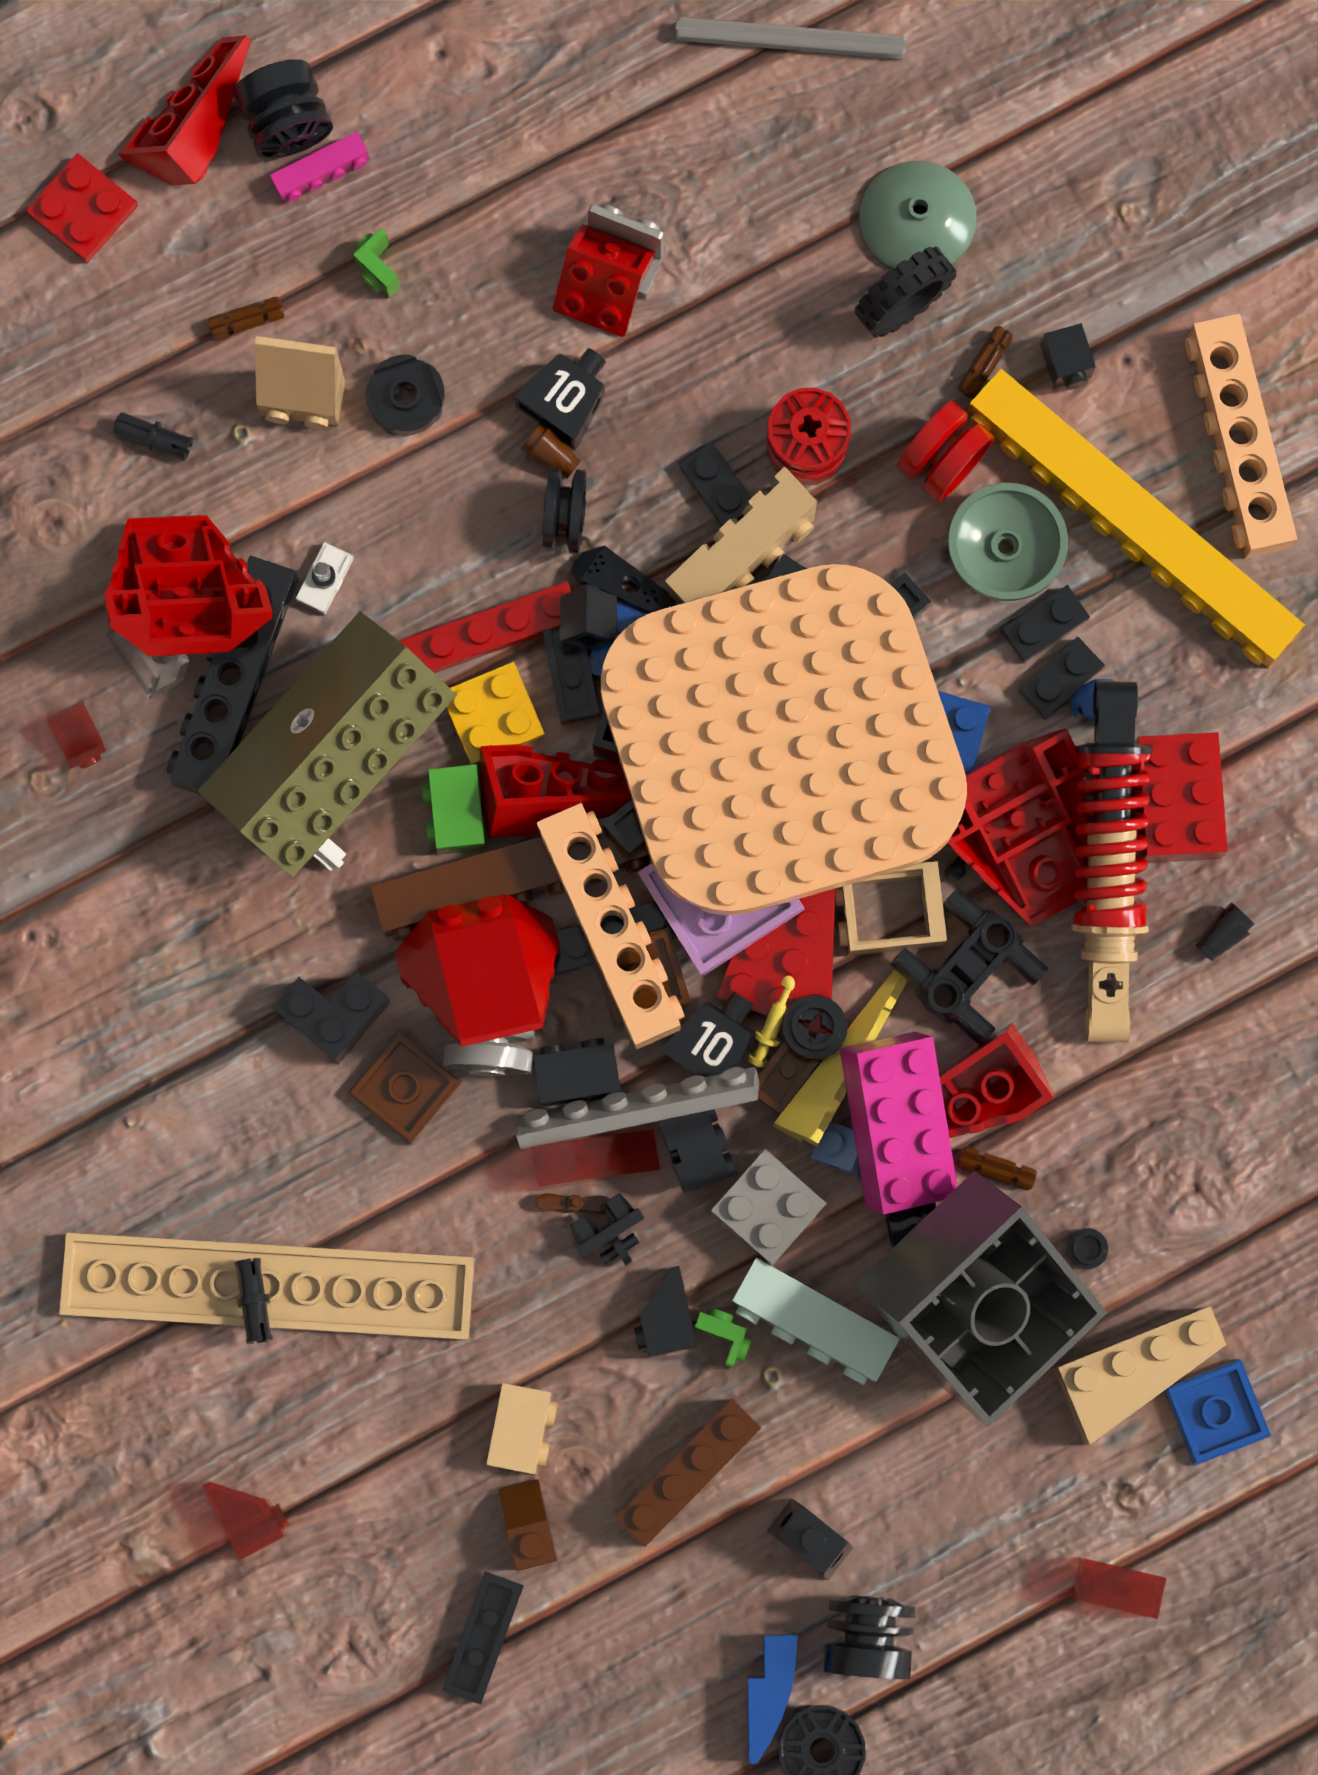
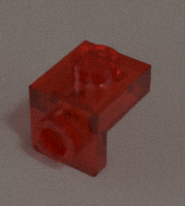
(77, 735)

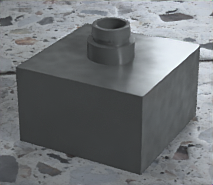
(981, 1298)

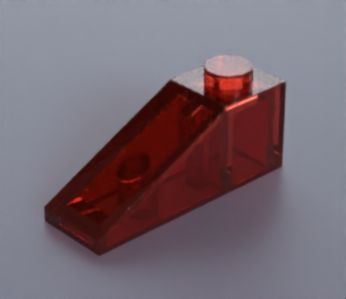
(595, 1159)

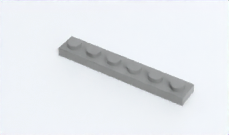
(637, 1108)

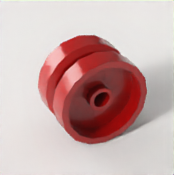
(941, 448)

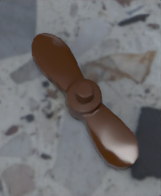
(572, 1203)

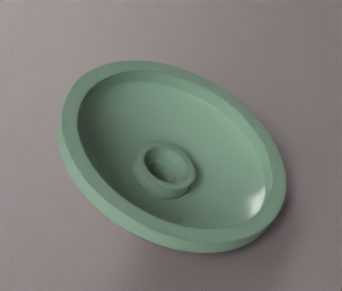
(893, 228)
(1011, 516)

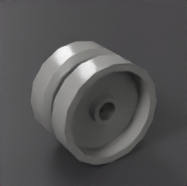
(491, 1056)

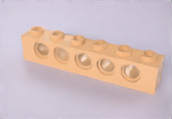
(1227, 339)
(558, 835)

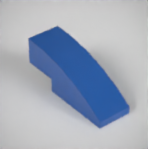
(769, 1693)

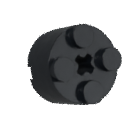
(697, 1149)

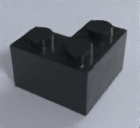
(333, 1024)

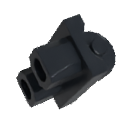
(590, 1238)

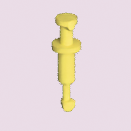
(768, 1035)

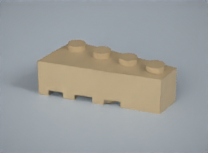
(747, 544)
(1127, 1375)

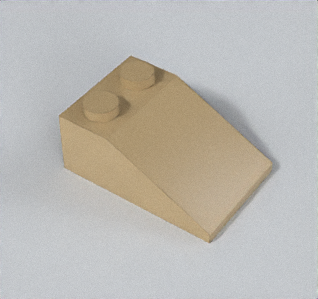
(298, 382)

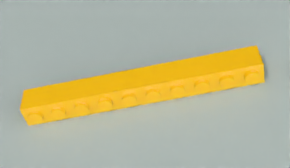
(1134, 519)

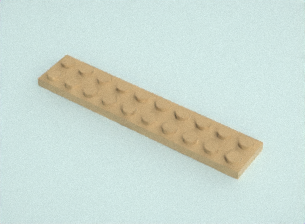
(305, 1285)

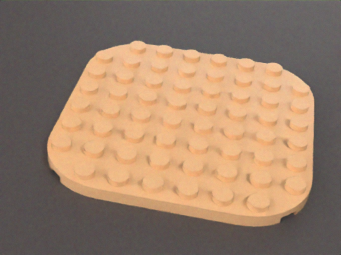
(782, 739)

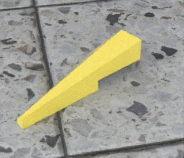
(822, 1093)

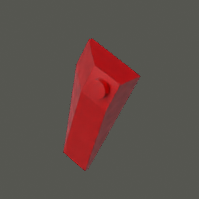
(188, 130)
(531, 786)
(993, 1084)

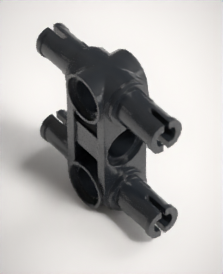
(969, 966)

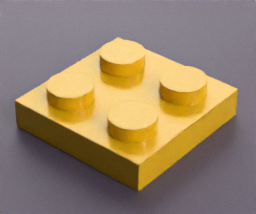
(493, 712)

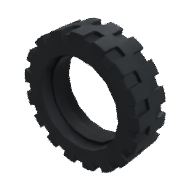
(905, 292)

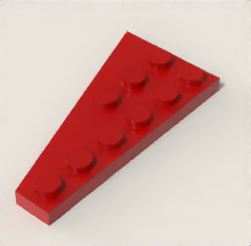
(794, 949)

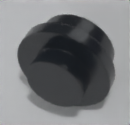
(1087, 1248)

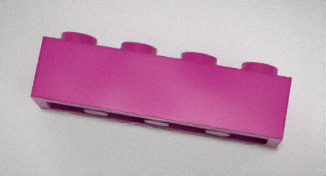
(320, 167)

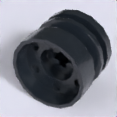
(283, 109)
(869, 1638)

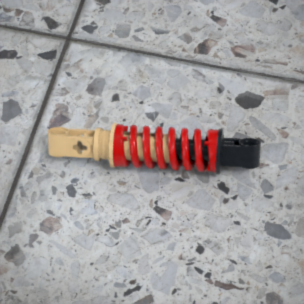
(1111, 911)

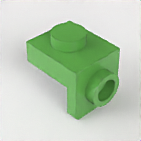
(375, 272)
(719, 1325)

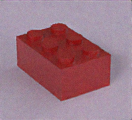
(1184, 798)

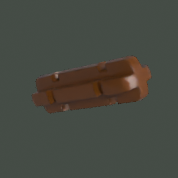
(245, 318)
(985, 362)
(997, 1168)

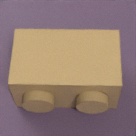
(520, 1429)

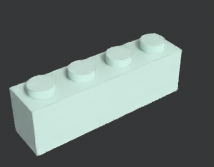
(815, 1321)

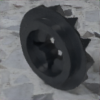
(831, 1018)

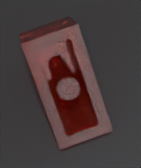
(247, 1518)

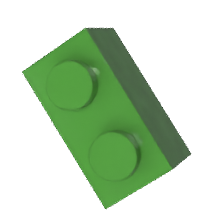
(455, 808)

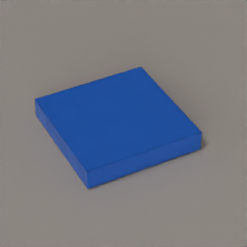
(1217, 1412)

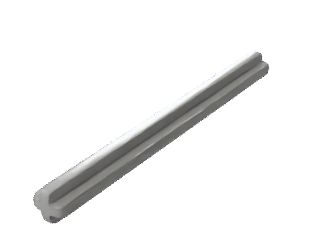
(790, 38)

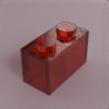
(1118, 1588)

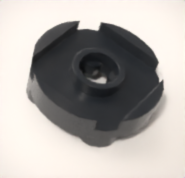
(415, 375)

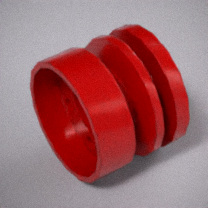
(808, 458)

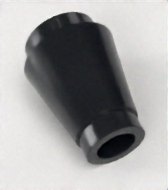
(1224, 931)

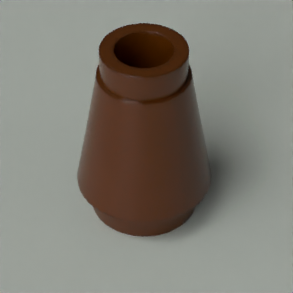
(550, 451)

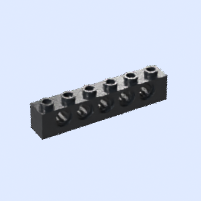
(239, 698)

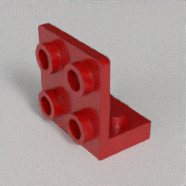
(601, 279)

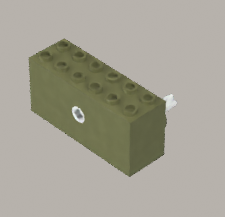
(327, 745)

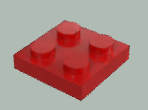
(82, 208)

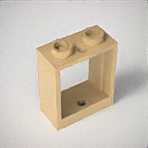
(933, 913)

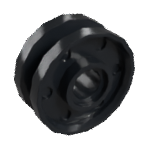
(564, 510)
(816, 1723)

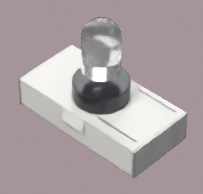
(324, 578)

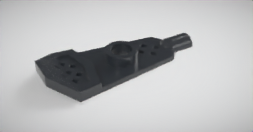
(616, 573)

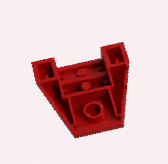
(182, 589)
(1024, 825)
(482, 967)

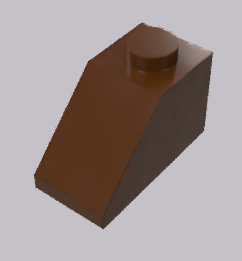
(527, 1525)

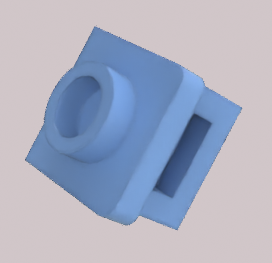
(838, 1149)

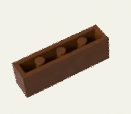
(688, 1472)

